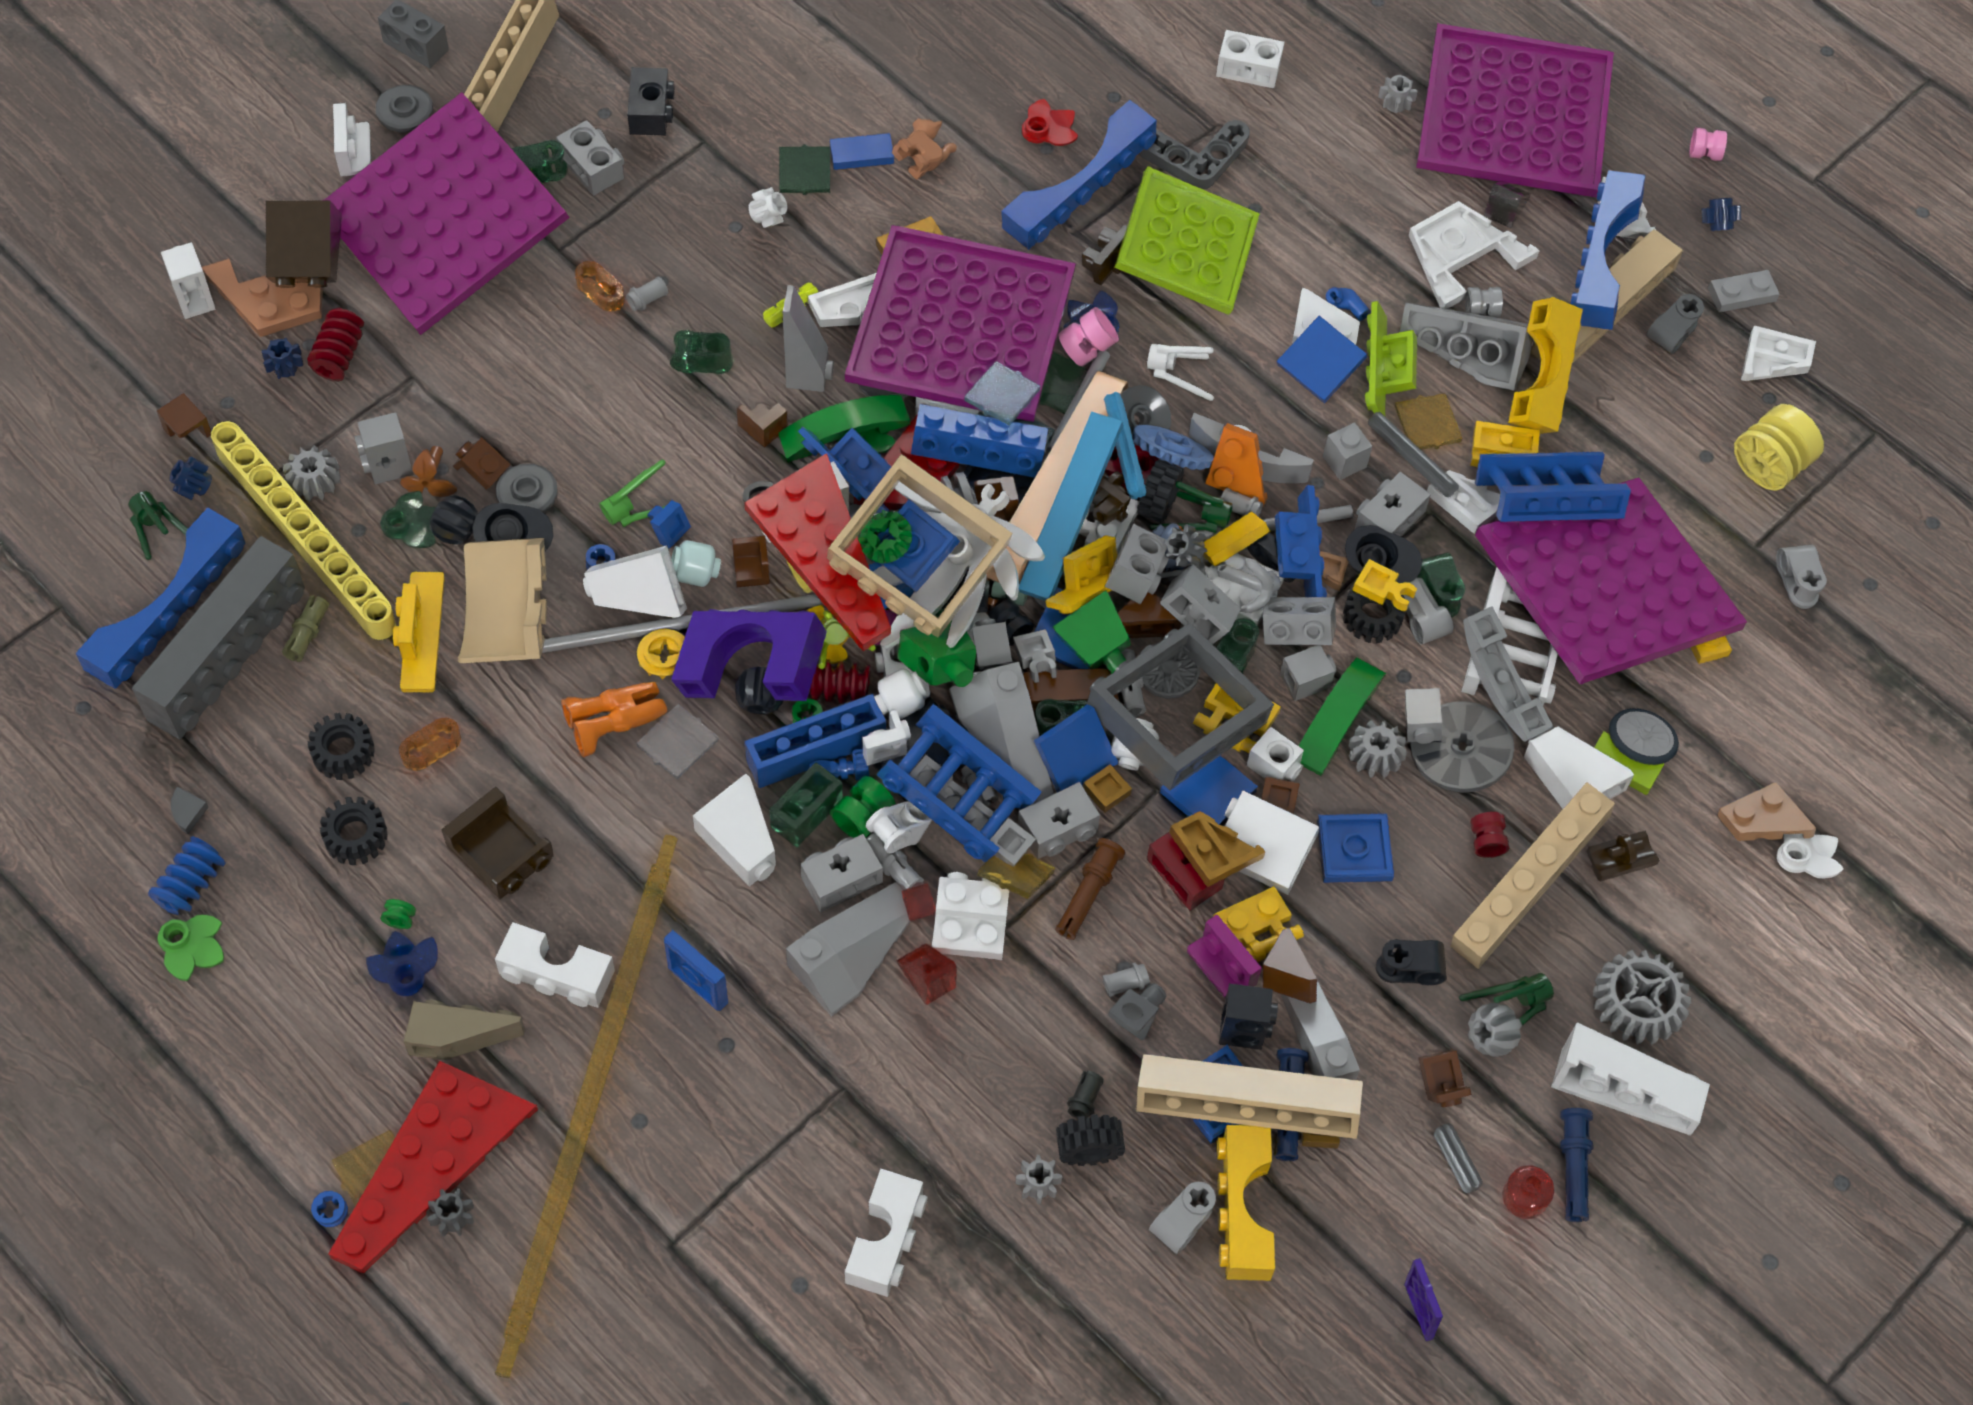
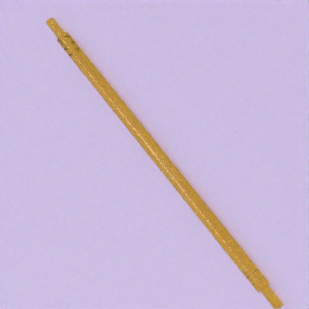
(585, 1109)

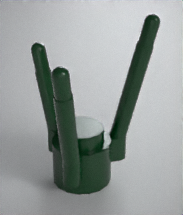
(1215, 509)
(149, 512)
(1529, 991)

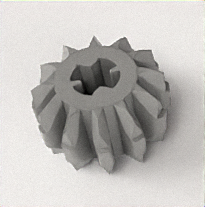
(312, 473)
(1377, 749)

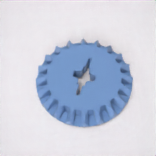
(1172, 447)

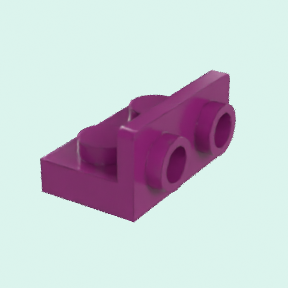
(1223, 957)

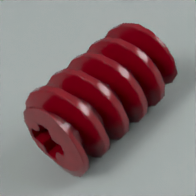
(335, 344)
(840, 682)

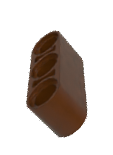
(1068, 685)

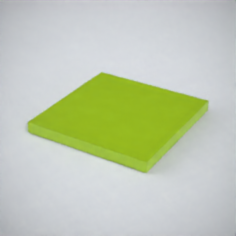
(1187, 240)

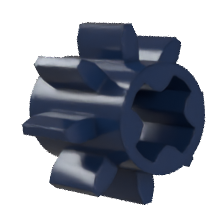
(1721, 214)
(282, 358)
(190, 478)

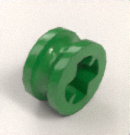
(801, 706)
(398, 914)

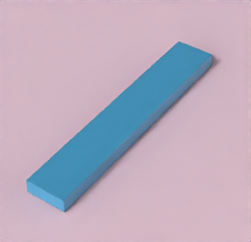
(1071, 505)

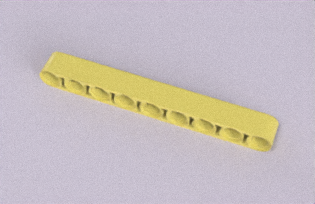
(306, 541)

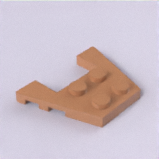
(263, 304)

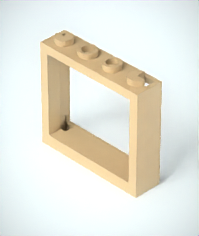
(947, 502)

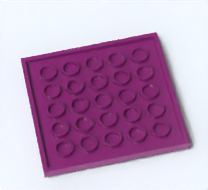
(1516, 110)
(443, 212)
(951, 311)
(1612, 587)

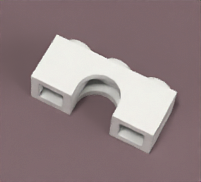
(580, 979)
(876, 1263)

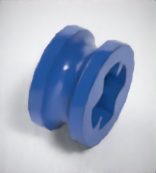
(596, 551)
(339, 1214)

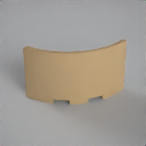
(504, 600)

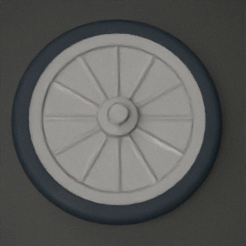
(1643, 736)

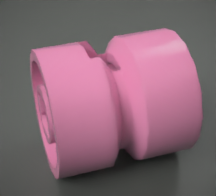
(1092, 334)

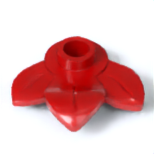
(1049, 125)

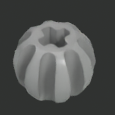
(1494, 1029)

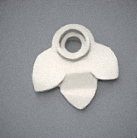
(1812, 855)

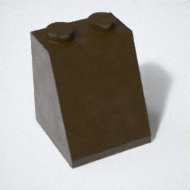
(302, 242)

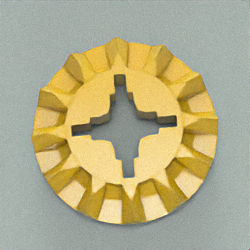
(652, 646)

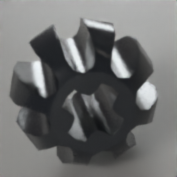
(453, 520)
(753, 694)

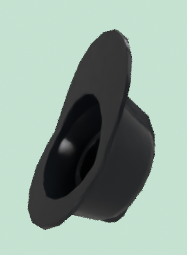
(512, 522)
(1385, 549)

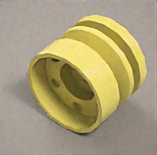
(1778, 447)

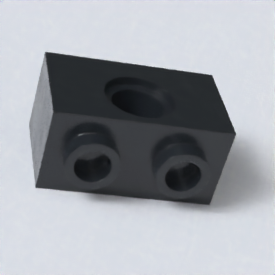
(649, 101)

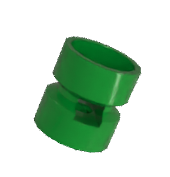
(854, 811)

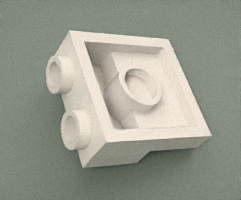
(970, 917)

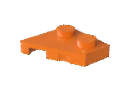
(1238, 464)

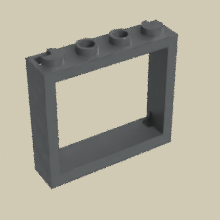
(1142, 744)

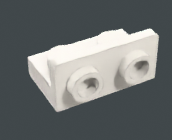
(351, 142)

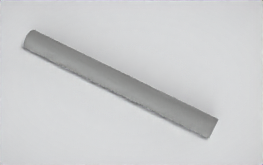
(1097, 365)

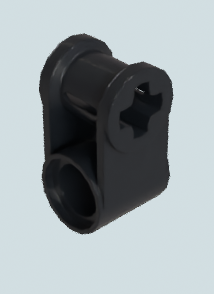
(1414, 960)

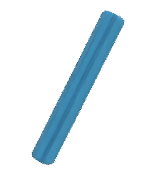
(1126, 448)

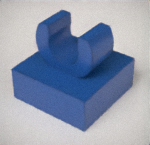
(669, 523)

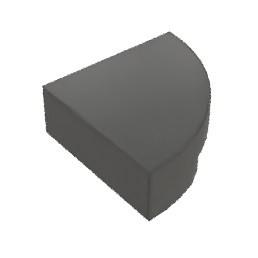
(187, 809)

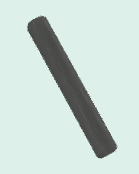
(1413, 454)

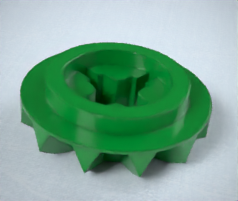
(888, 550)

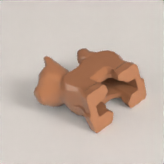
(922, 148)

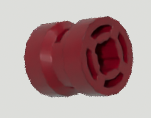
(1490, 835)

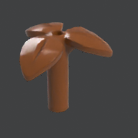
(425, 468)

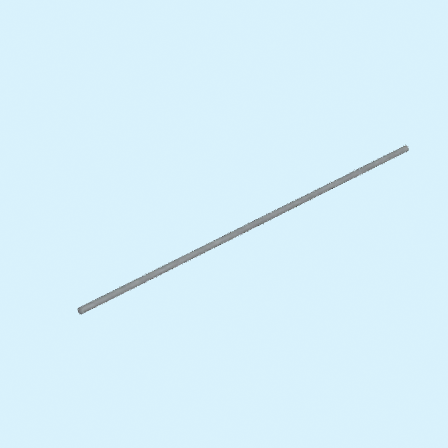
(794, 604)

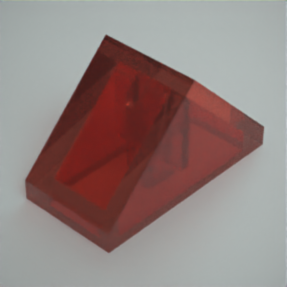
(929, 972)

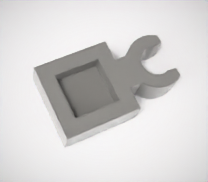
(1037, 653)

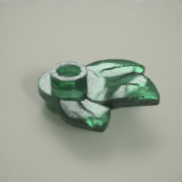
(414, 519)

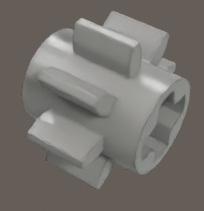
(1398, 93)
(1047, 1175)

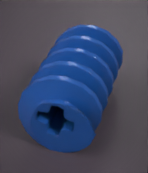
(185, 876)

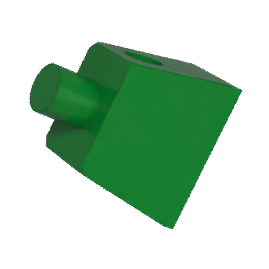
(1095, 633)
(934, 659)

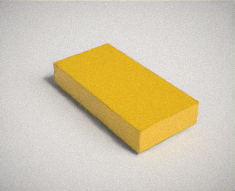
(1234, 538)

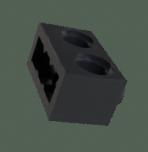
(1247, 1016)

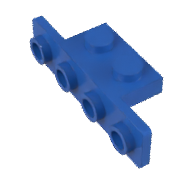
(855, 460)
(1299, 544)

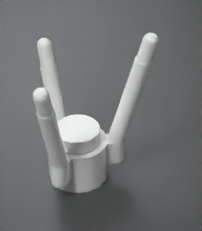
(1164, 357)

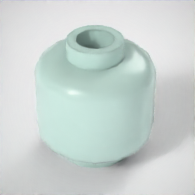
(695, 563)

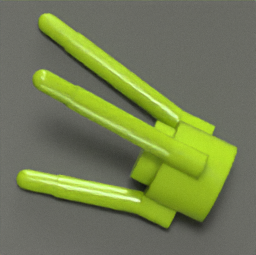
(835, 635)

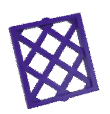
(1428, 1319)

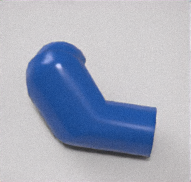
(1348, 299)

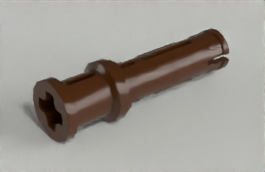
(1096, 874)

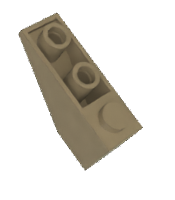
(450, 1031)

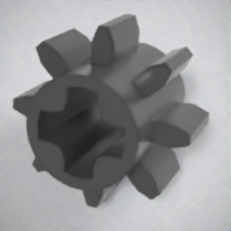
(1192, 540)
(454, 1221)

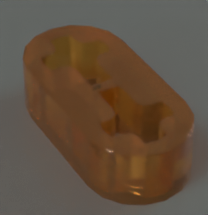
(595, 290)
(430, 744)

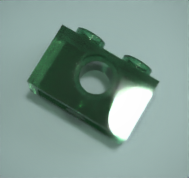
(805, 804)

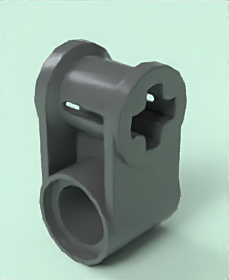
(1676, 323)

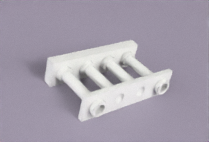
(1500, 592)

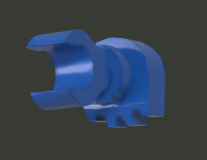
(845, 768)

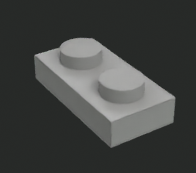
(1743, 291)

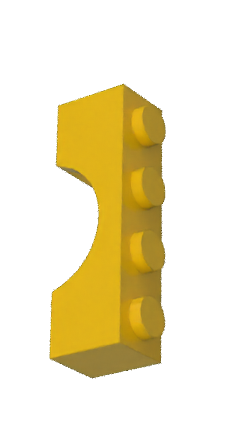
(1555, 330)
(1247, 1246)

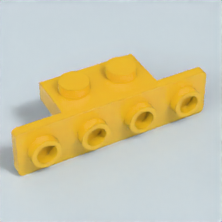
(1085, 575)
(419, 630)

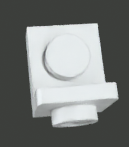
(887, 744)

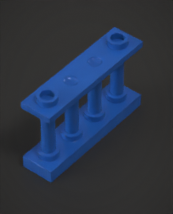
(1552, 502)
(989, 771)

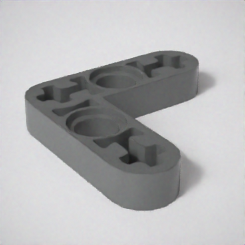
(1197, 163)

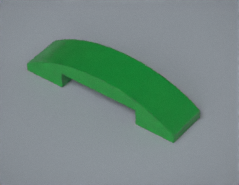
(833, 422)
(1338, 714)

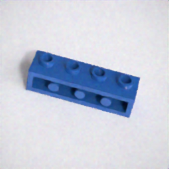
(982, 439)
(818, 737)

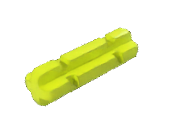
(773, 316)

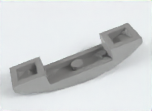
(1286, 469)
(1500, 677)
(1009, 838)

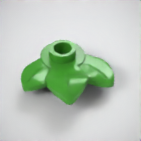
(194, 949)

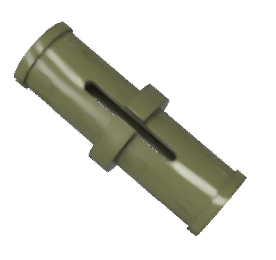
(305, 628)

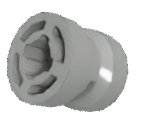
(1484, 302)

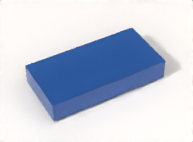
(861, 151)

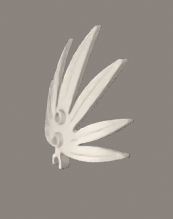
(964, 556)

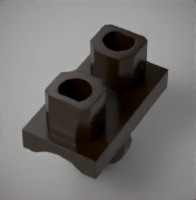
(1103, 262)
(1111, 499)
(1622, 856)

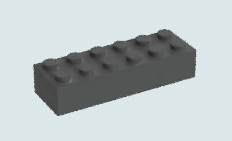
(219, 638)

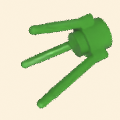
(617, 506)

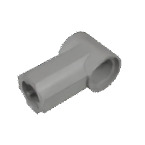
(1427, 618)

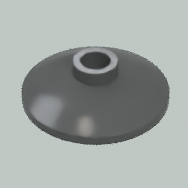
(1147, 405)

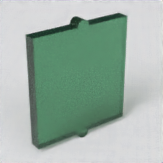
(804, 169)
(1061, 382)

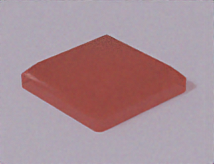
(918, 902)

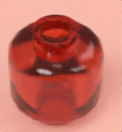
(1528, 1192)

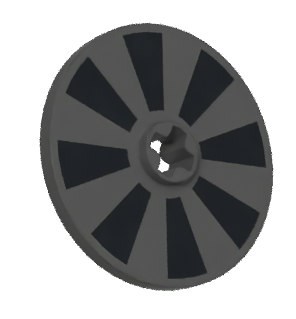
(1486, 754)

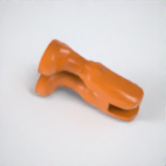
(627, 708)

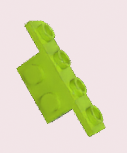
(1391, 360)

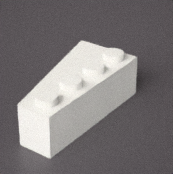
(1629, 1081)

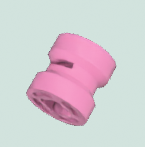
(1708, 144)

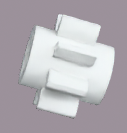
(767, 207)

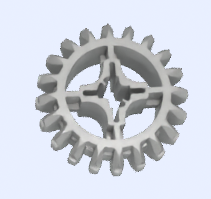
(1641, 978)

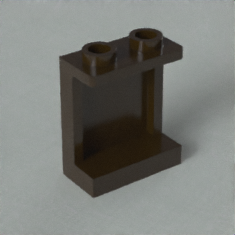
(497, 844)

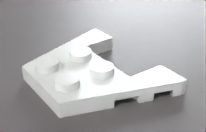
(1456, 239)

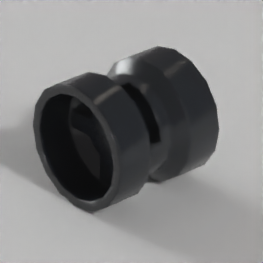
(1016, 624)

